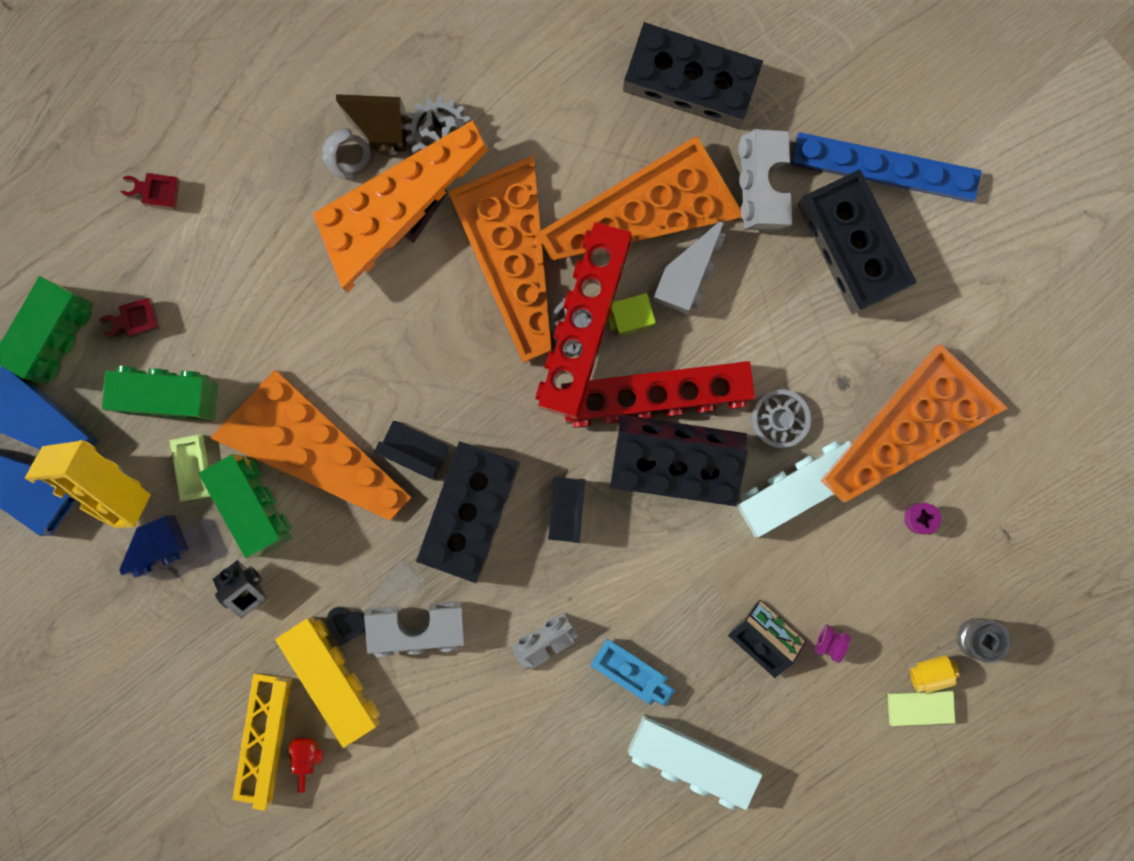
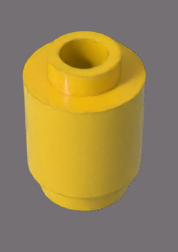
(934, 674)

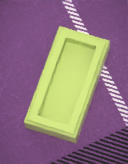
(188, 460)
(921, 708)

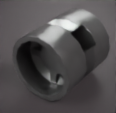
(983, 640)

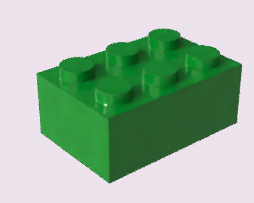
(43, 331)
(159, 393)
(246, 505)

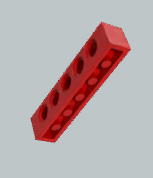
(601, 240)
(736, 376)

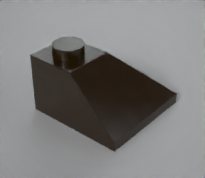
(377, 120)

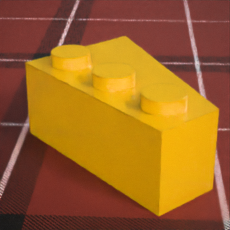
(92, 480)

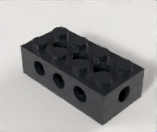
(686, 56)
(870, 227)
(679, 460)
(447, 517)

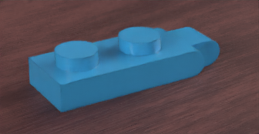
(632, 673)

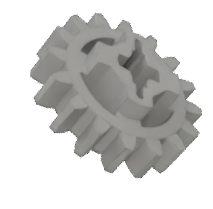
(426, 133)

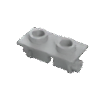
(531, 647)

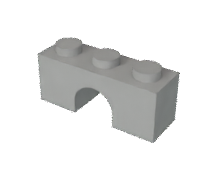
(762, 205)
(388, 635)

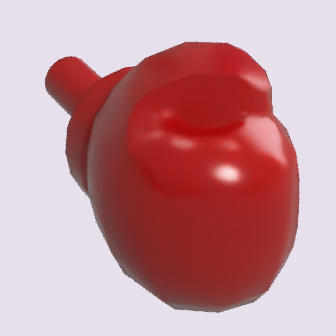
(303, 757)

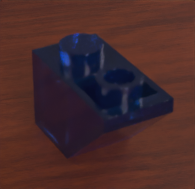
(154, 543)

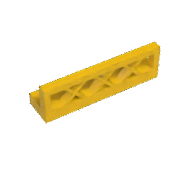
(270, 744)

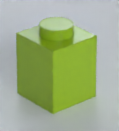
(631, 315)

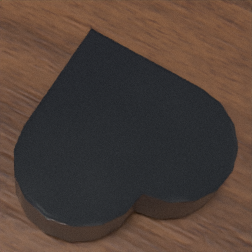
(345, 624)

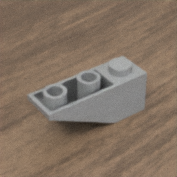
(683, 276)

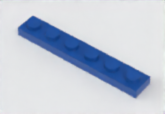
(886, 167)

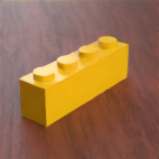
(328, 681)

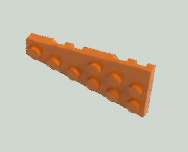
(659, 200)
(389, 205)
(502, 228)
(923, 415)
(297, 438)

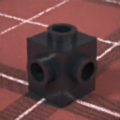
(239, 588)

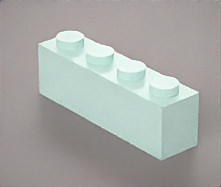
(790, 493)
(694, 763)

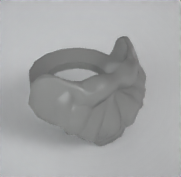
(343, 170)

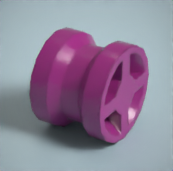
(915, 519)
(832, 643)

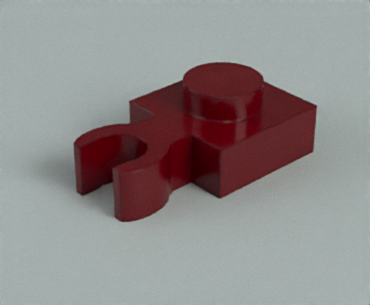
(156, 191)
(135, 319)

